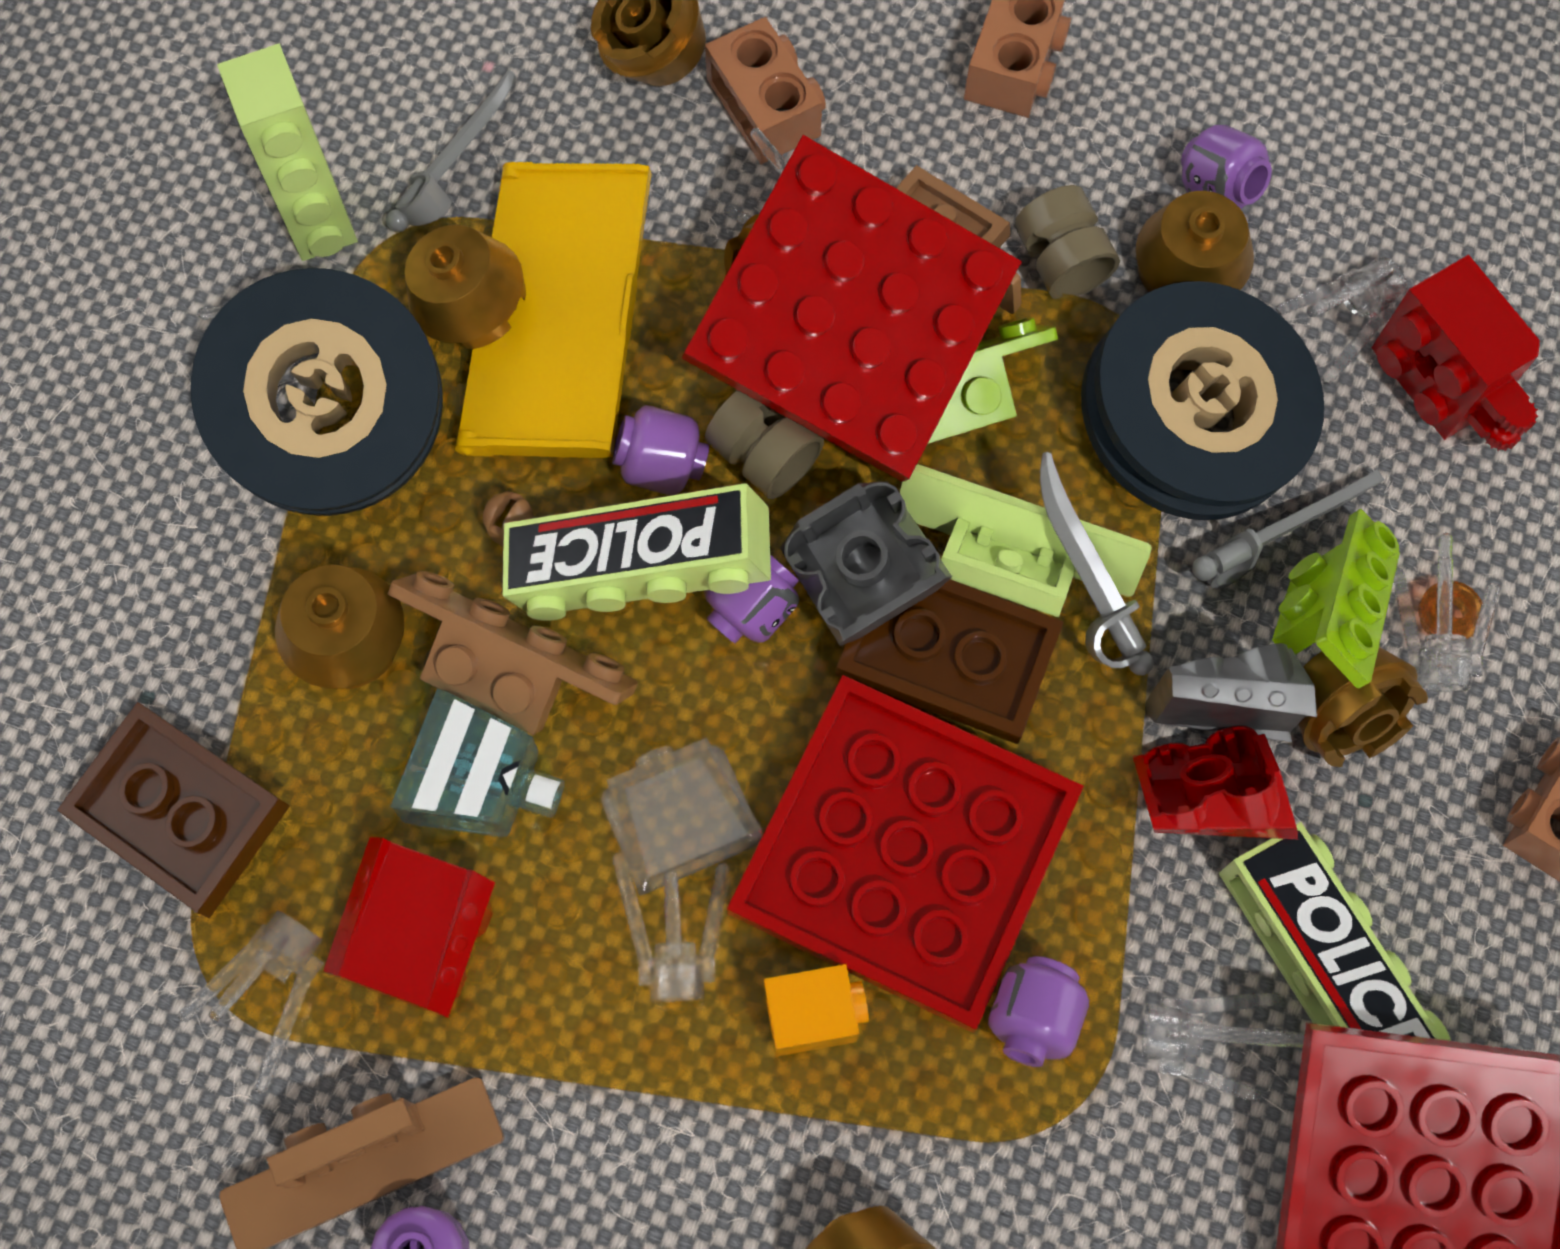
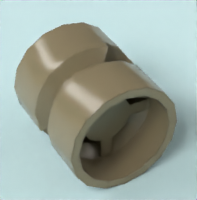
(1068, 247)
(769, 444)

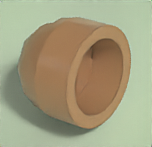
(495, 507)

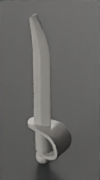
(425, 198)
(1242, 551)
(1095, 578)

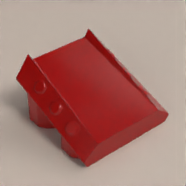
(1217, 787)
(410, 926)

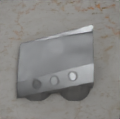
(863, 559)
(1254, 690)

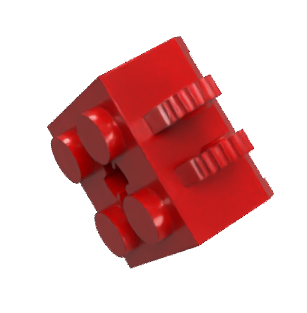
(1461, 355)

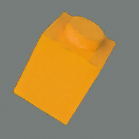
(814, 1009)

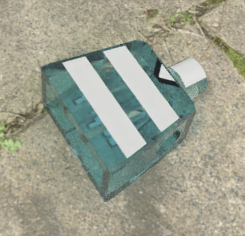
(472, 772)

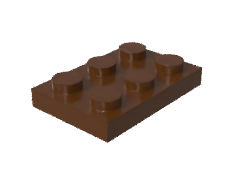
(959, 658)
(173, 809)

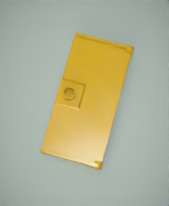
(562, 364)

